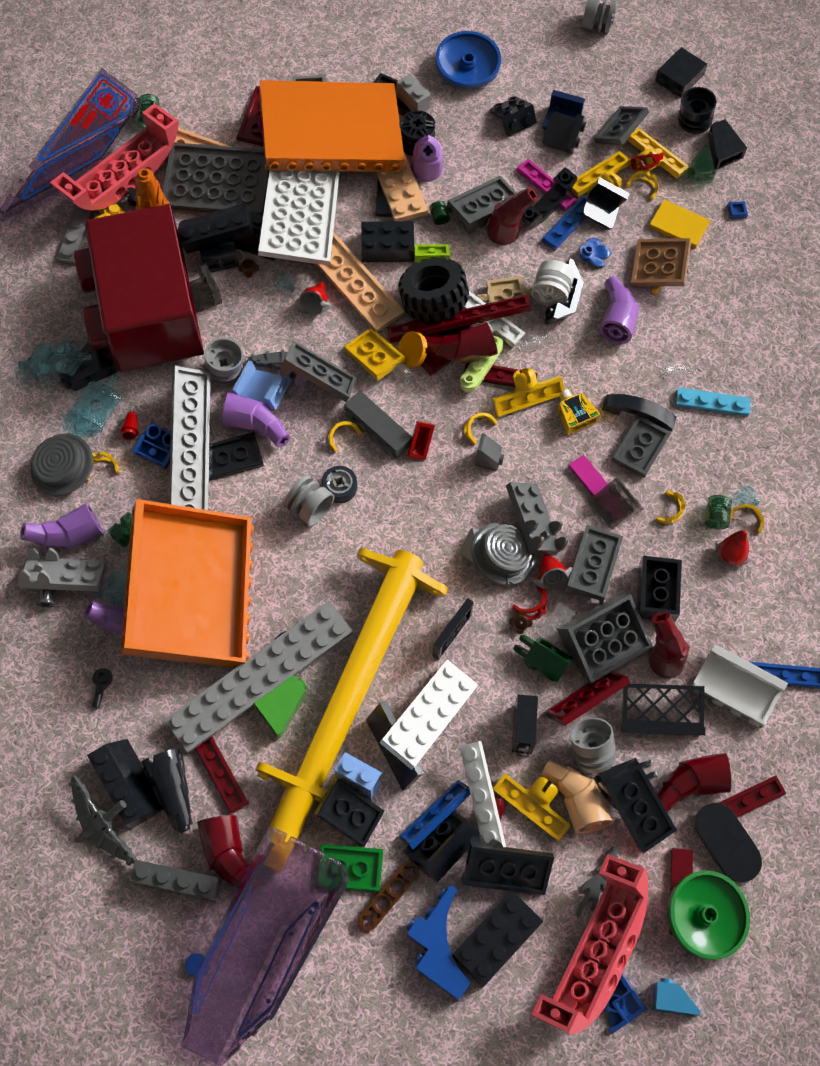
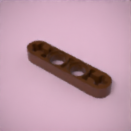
(386, 894)

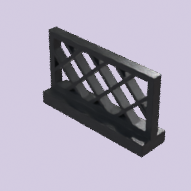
(667, 726)

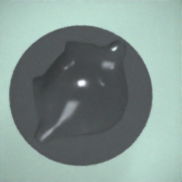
(61, 464)
(502, 554)

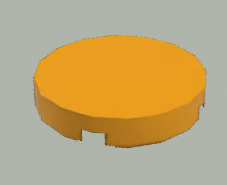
(413, 348)

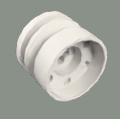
(552, 283)

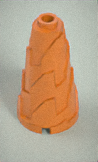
(148, 190)

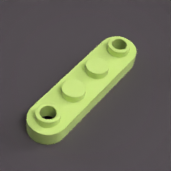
(478, 369)

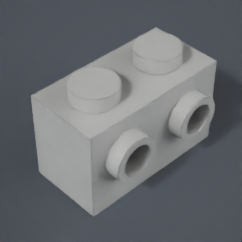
(413, 94)

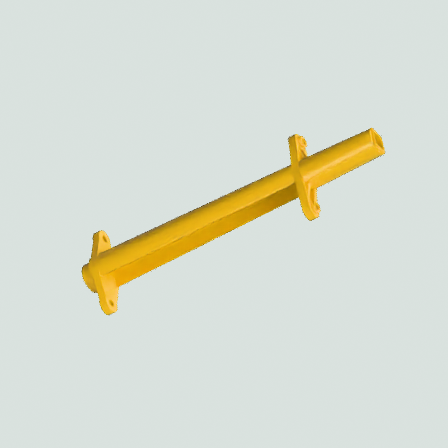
(381, 624)

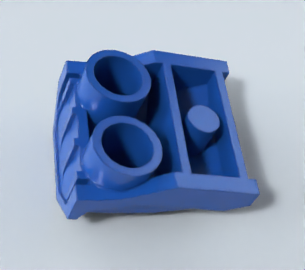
(154, 445)

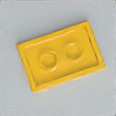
(679, 223)
(374, 353)

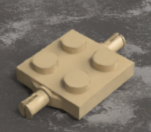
(504, 289)

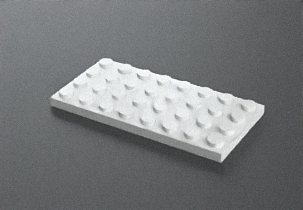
(299, 216)

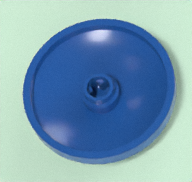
(468, 59)

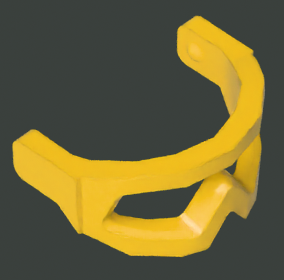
(648, 179)
(343, 423)
(467, 425)
(107, 457)
(679, 498)
(756, 510)

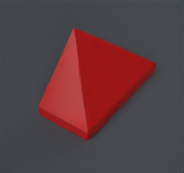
(421, 440)

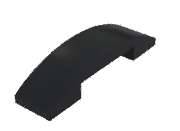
(641, 407)

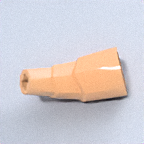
(582, 798)

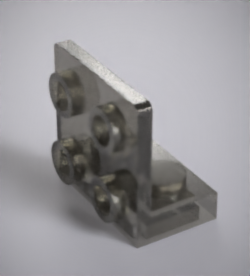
(205, 290)
(615, 503)

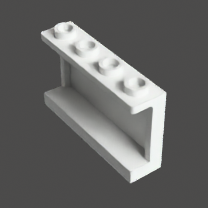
(739, 686)

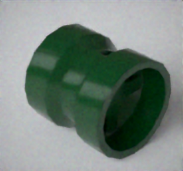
(439, 213)

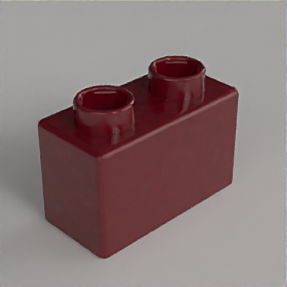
(140, 289)

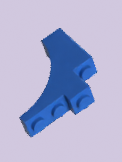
(438, 961)

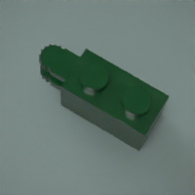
(544, 657)

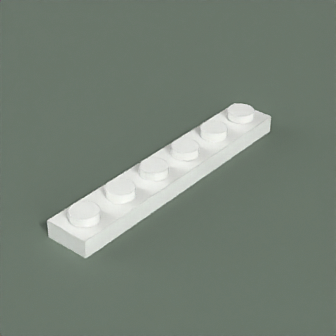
(482, 793)

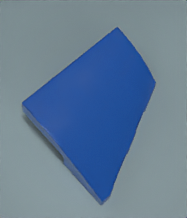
(623, 997)

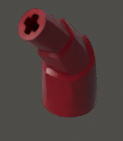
(507, 216)
(464, 347)
(670, 650)
(698, 777)
(223, 847)

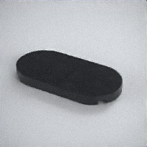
(728, 842)

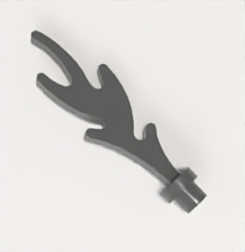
(593, 885)

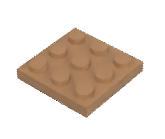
(661, 262)

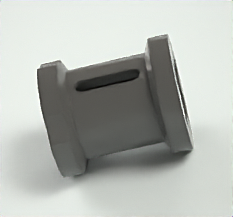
(46, 598)

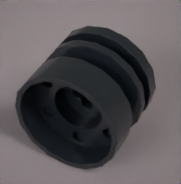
(697, 110)
(414, 127)

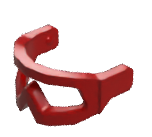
(656, 158)
(539, 609)

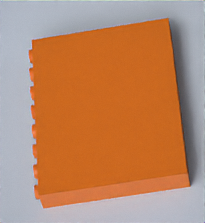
(330, 126)
(187, 585)

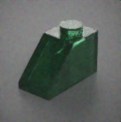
(702, 167)

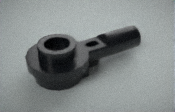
(102, 679)

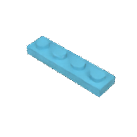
(713, 402)

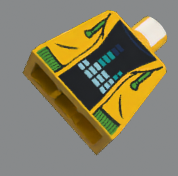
(576, 412)

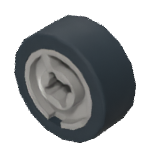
(344, 475)

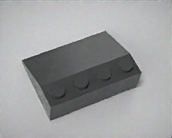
(606, 637)

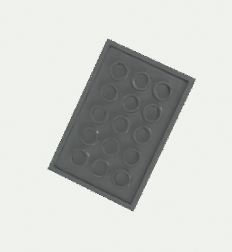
(215, 177)

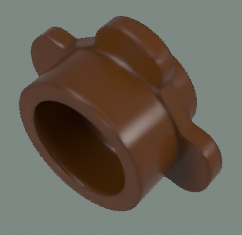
(248, 263)
(520, 627)

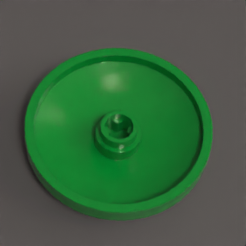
(708, 915)

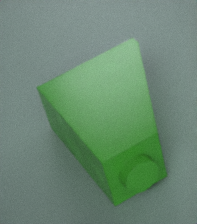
(281, 704)

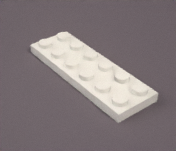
(428, 714)

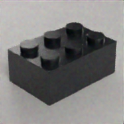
(387, 241)
(659, 587)

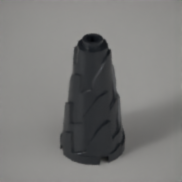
(170, 786)

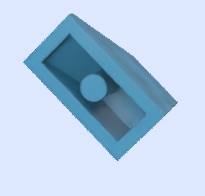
(672, 999)

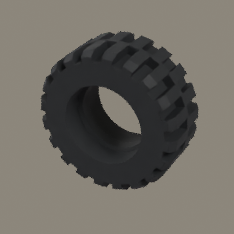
(436, 304)

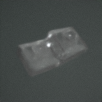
(559, 617)

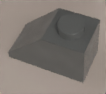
(489, 453)

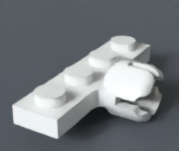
(501, 327)

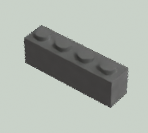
(377, 424)
(175, 881)

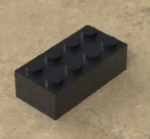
(497, 938)

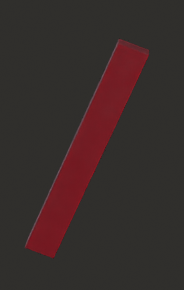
(463, 318)

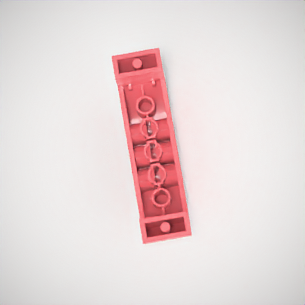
(111, 177)
(601, 950)

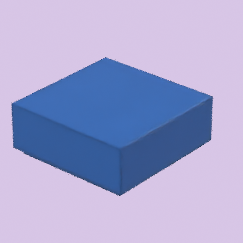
(737, 210)

